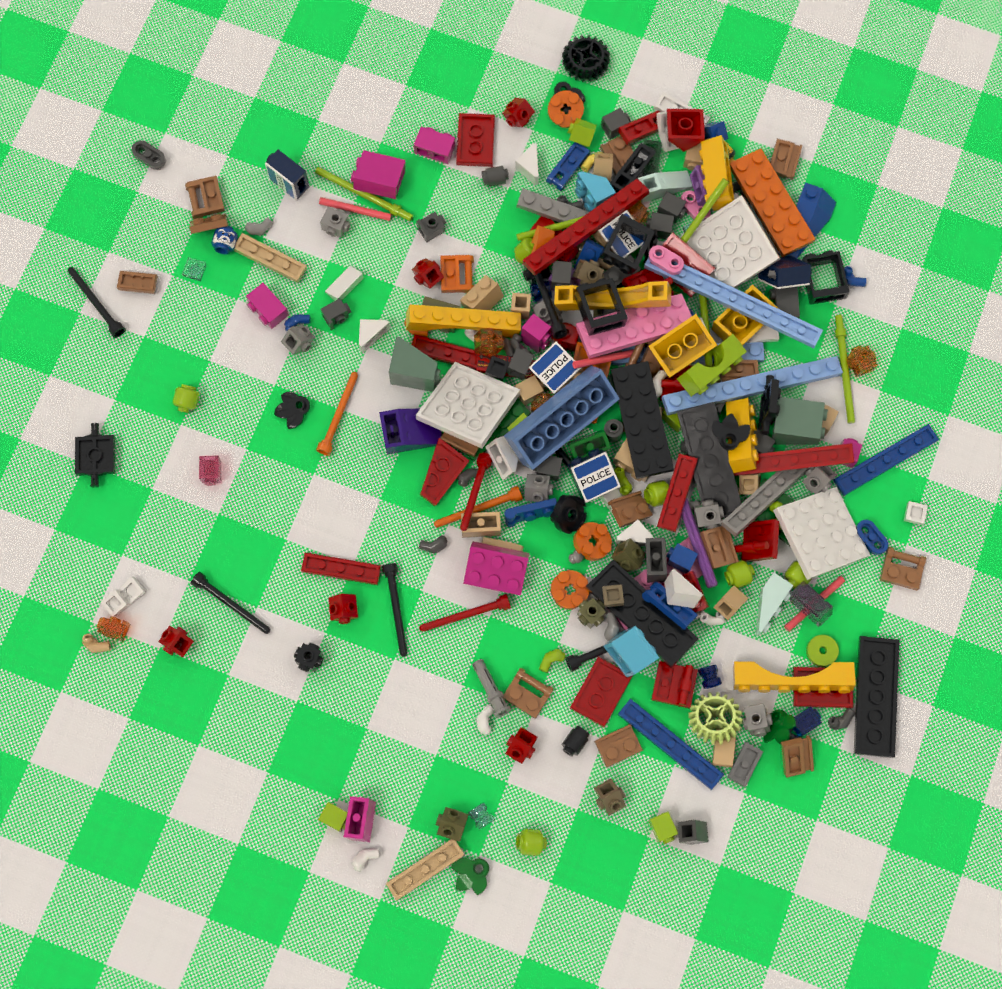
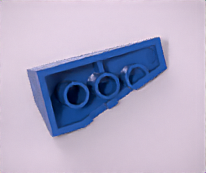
(816, 209)

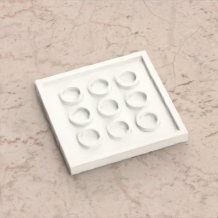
(734, 244)
(468, 404)
(821, 533)

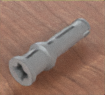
(494, 695)

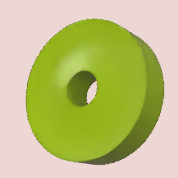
(830, 647)

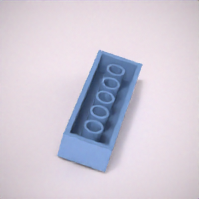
(561, 417)

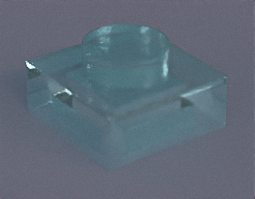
(194, 269)

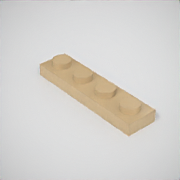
(270, 258)
(424, 869)

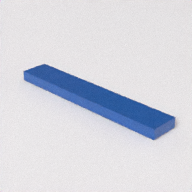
(886, 460)
(671, 744)

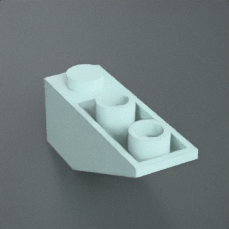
(664, 182)
(770, 598)

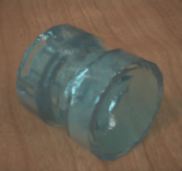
(481, 816)

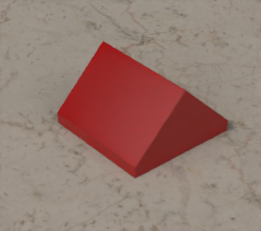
(685, 127)

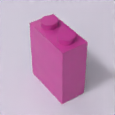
(378, 174)

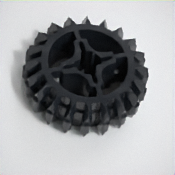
(579, 50)

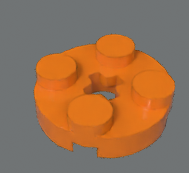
(557, 102)
(586, 548)
(560, 595)

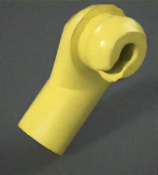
(587, 164)

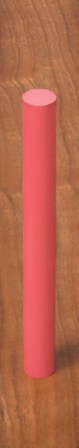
(356, 209)
(602, 359)
(825, 594)

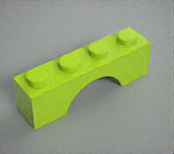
(698, 376)

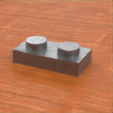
(744, 764)

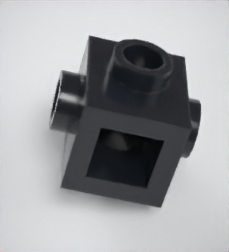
(309, 664)

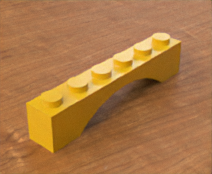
(639, 296)
(435, 317)
(836, 677)

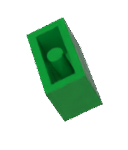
(585, 444)

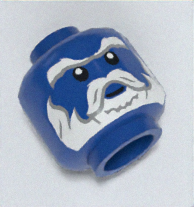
(224, 240)

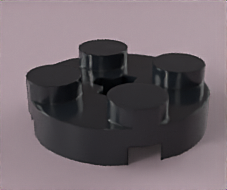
(560, 514)

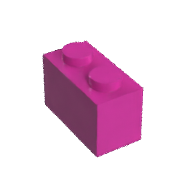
(434, 144)
(267, 306)
(536, 333)
(359, 819)

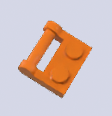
(450, 271)

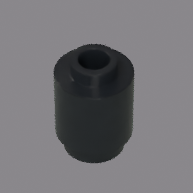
(575, 741)

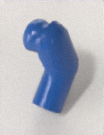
(852, 280)
(296, 319)

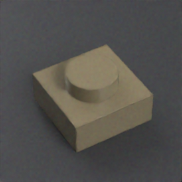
(613, 595)

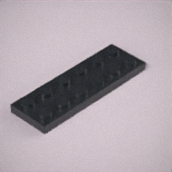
(642, 420)
(713, 472)
(659, 630)
(876, 697)

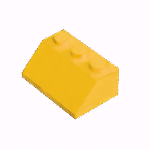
(734, 323)
(682, 346)

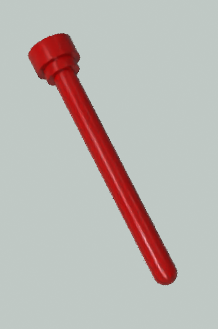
(483, 462)
(501, 603)

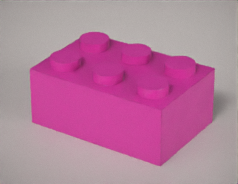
(496, 568)

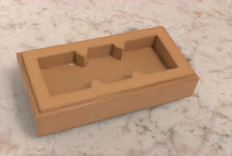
(137, 282)

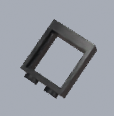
(635, 229)
(830, 294)
(606, 323)

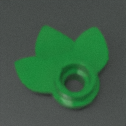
(781, 726)
(468, 877)

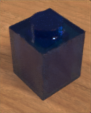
(807, 721)

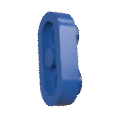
(873, 536)

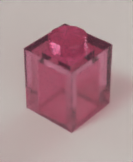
(210, 470)

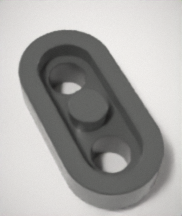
(149, 156)

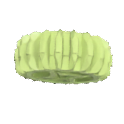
(705, 706)

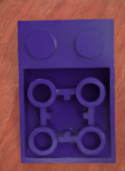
(406, 433)

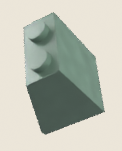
(413, 368)
(799, 422)

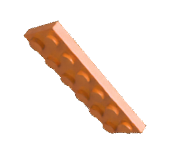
(771, 202)

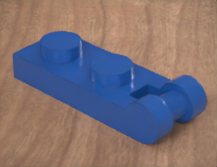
(568, 165)
(529, 512)
(680, 615)

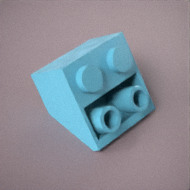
(593, 189)
(631, 651)

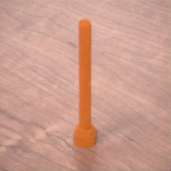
(325, 446)
(513, 495)

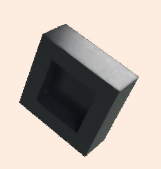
(497, 368)

